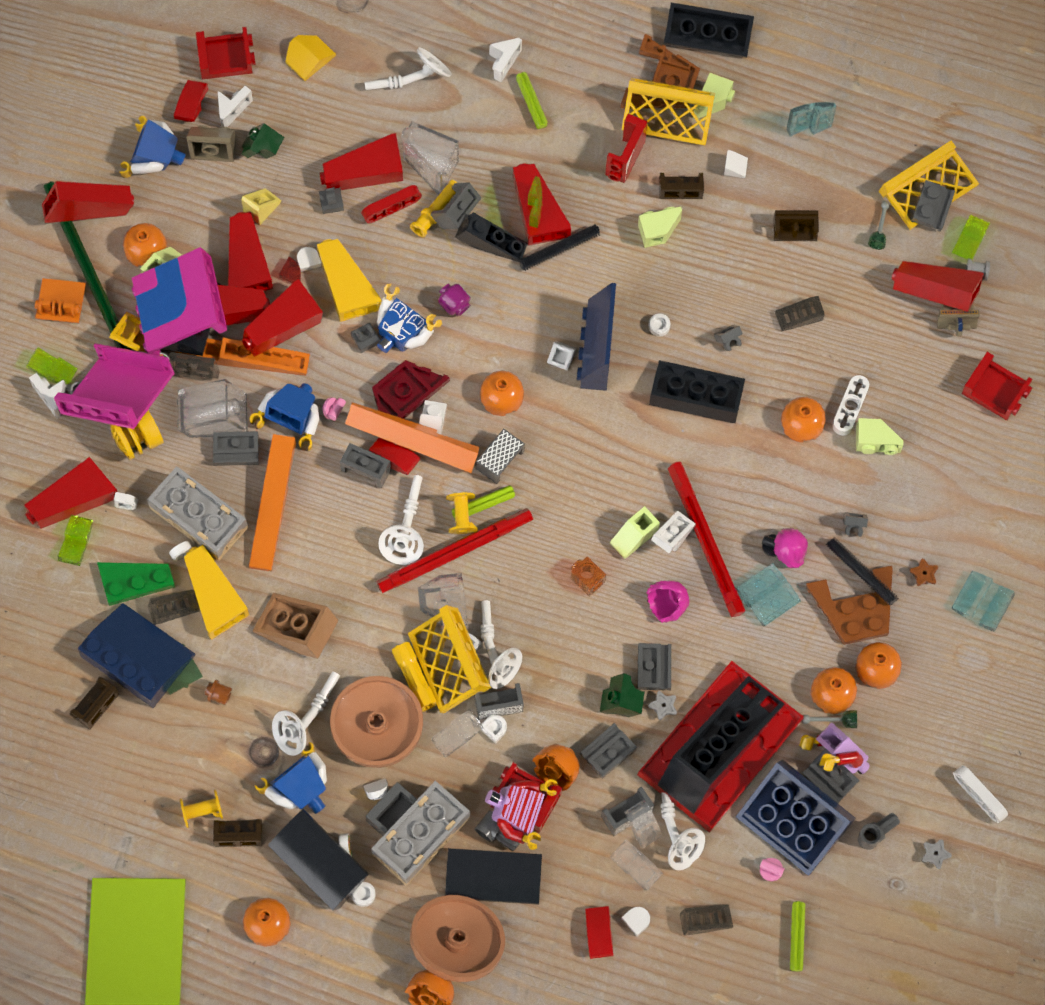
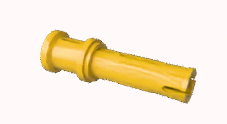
(425, 220)

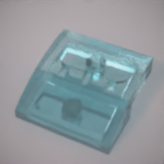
(812, 116)
(768, 594)
(983, 601)

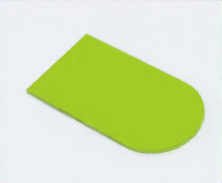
(135, 941)

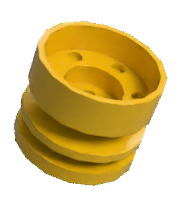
(145, 431)

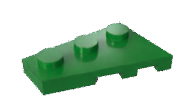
(133, 580)

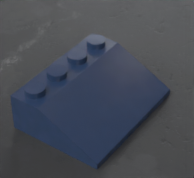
(597, 339)
(135, 654)
(795, 817)

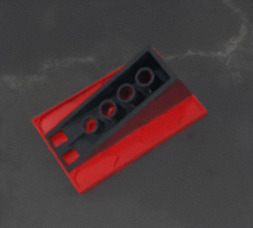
(720, 746)

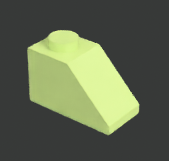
(723, 93)

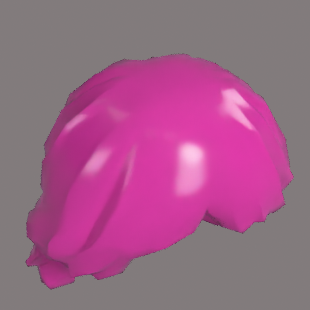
(791, 547)
(668, 600)

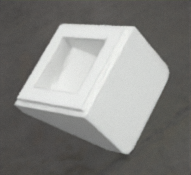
(735, 165)
(561, 355)

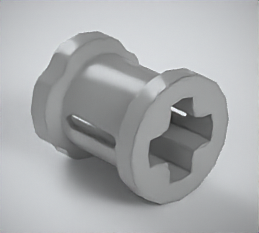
(980, 267)

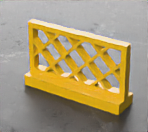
(674, 93)
(923, 168)
(461, 646)

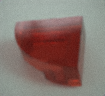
(290, 271)

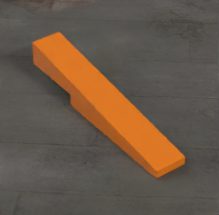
(233, 354)
(413, 436)
(272, 502)

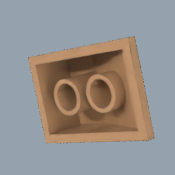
(296, 624)

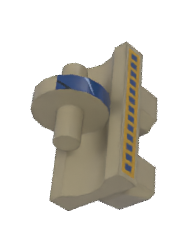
(957, 319)

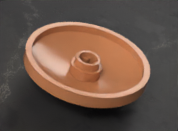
(376, 721)
(457, 938)

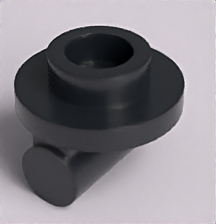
(768, 545)

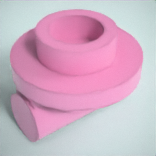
(333, 407)
(771, 869)

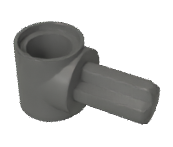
(878, 829)
(490, 831)

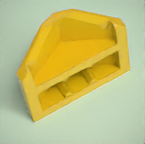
(308, 55)
(128, 332)

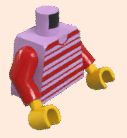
(841, 747)
(518, 809)

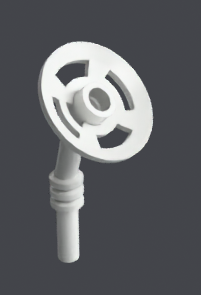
(431, 65)
(403, 537)
(500, 664)
(295, 730)
(681, 844)

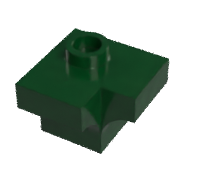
(262, 141)
(622, 697)

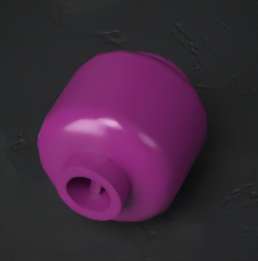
(454, 299)

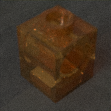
(588, 585)

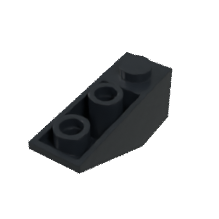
(490, 238)

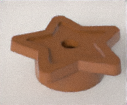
(920, 577)

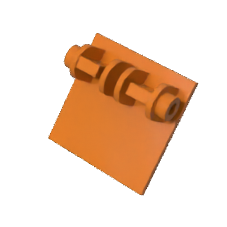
(60, 300)

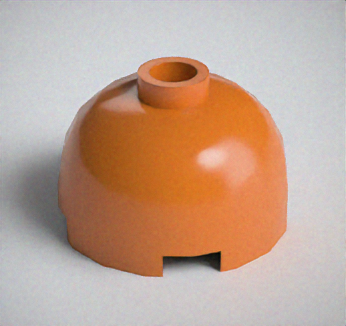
(142, 242)
(501, 393)
(803, 419)
(878, 665)
(834, 690)
(558, 764)
(275, 923)
(429, 989)

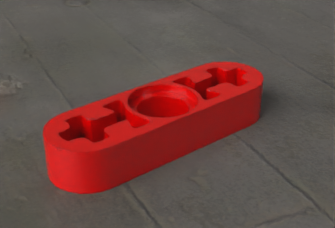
(391, 204)

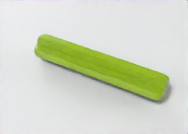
(531, 100)
(489, 500)
(797, 936)

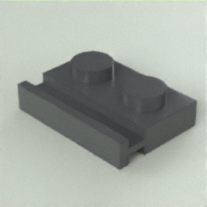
(933, 205)
(235, 448)
(654, 666)
(608, 750)
(833, 783)

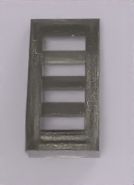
(798, 307)
(166, 615)
(689, 929)

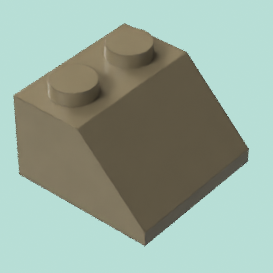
(211, 143)

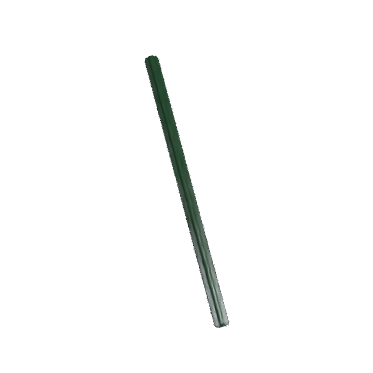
(89, 273)

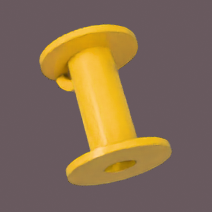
(463, 525)
(201, 808)

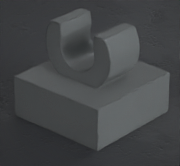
(331, 200)
(727, 335)
(365, 337)
(855, 520)

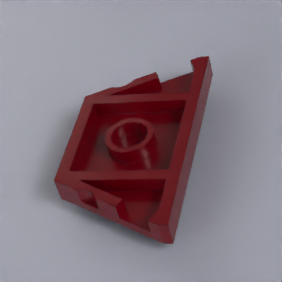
(406, 389)

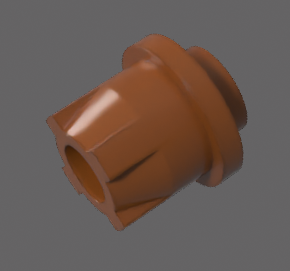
(218, 692)

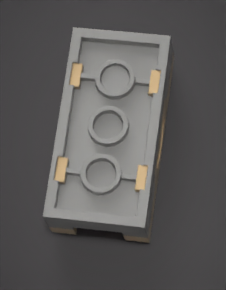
(197, 513)
(420, 833)

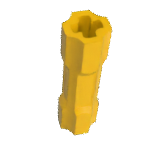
(414, 677)

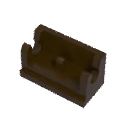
(681, 187)
(796, 225)
(95, 703)
(237, 833)

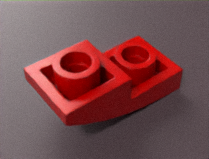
(190, 101)
(400, 458)
(599, 932)

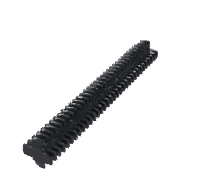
(559, 246)
(863, 572)

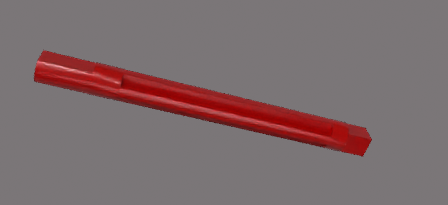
(706, 539)
(454, 550)

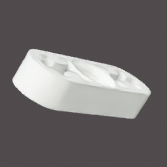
(849, 396)
(980, 794)

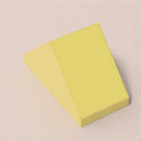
(260, 204)

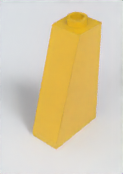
(348, 285)
(215, 595)

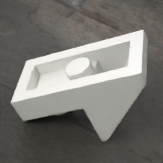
(505, 55)
(231, 109)
(47, 392)
(433, 415)
(673, 532)

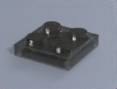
(199, 366)

